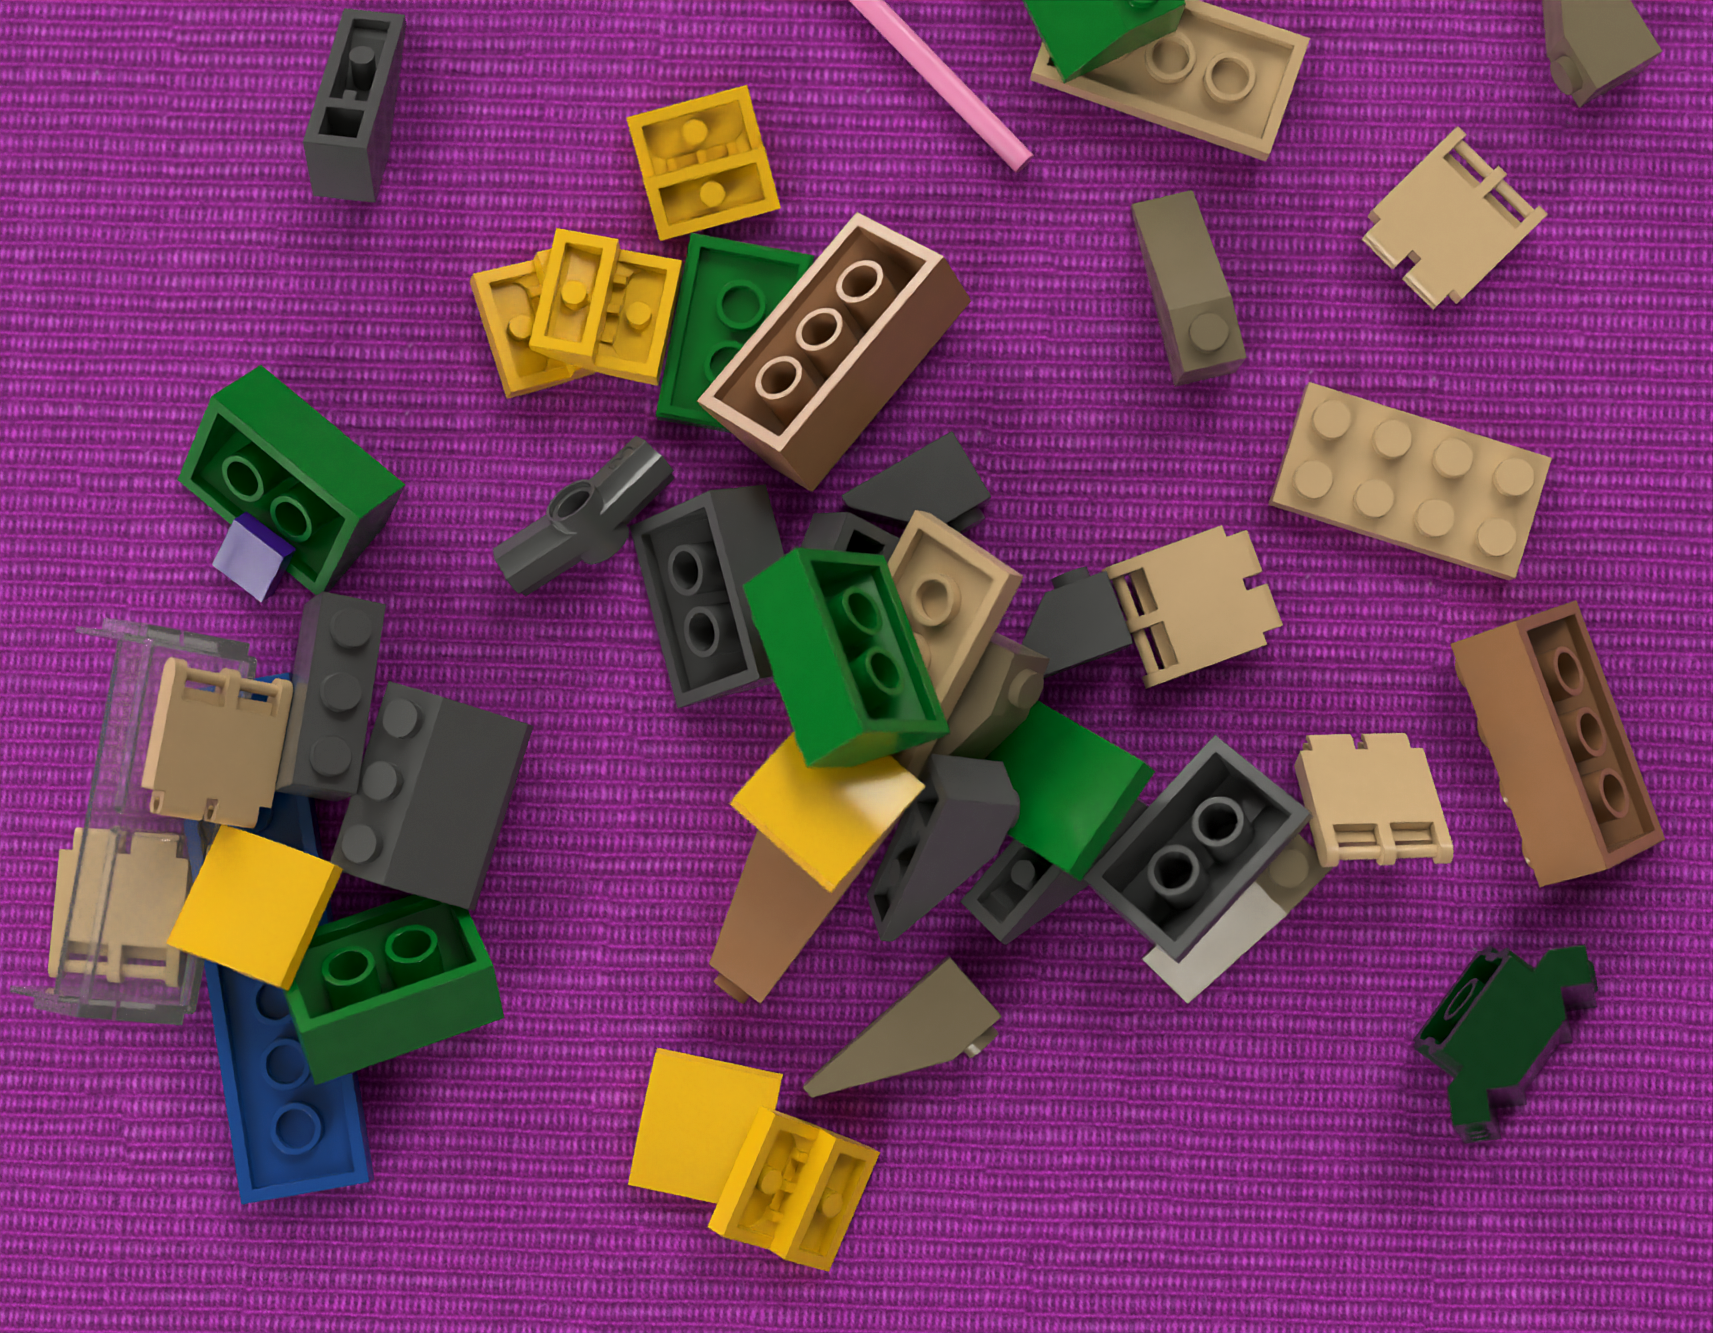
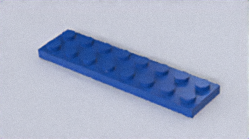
(281, 1124)

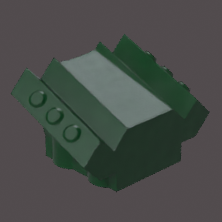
(1502, 1030)

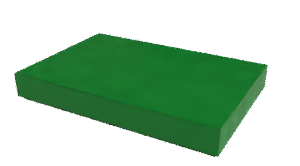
(721, 303)
(1068, 787)

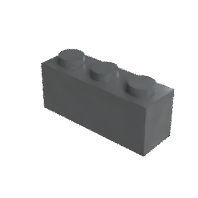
(330, 697)

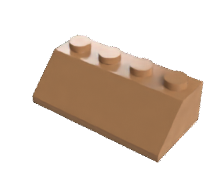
(836, 349)
(1557, 744)

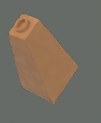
(772, 919)

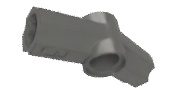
(585, 519)

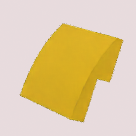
(703, 162)
(606, 307)
(508, 308)
(825, 814)
(254, 906)
(697, 1122)
(793, 1189)

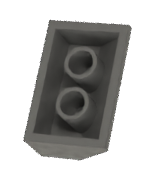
(694, 579)
(431, 796)
(1197, 849)

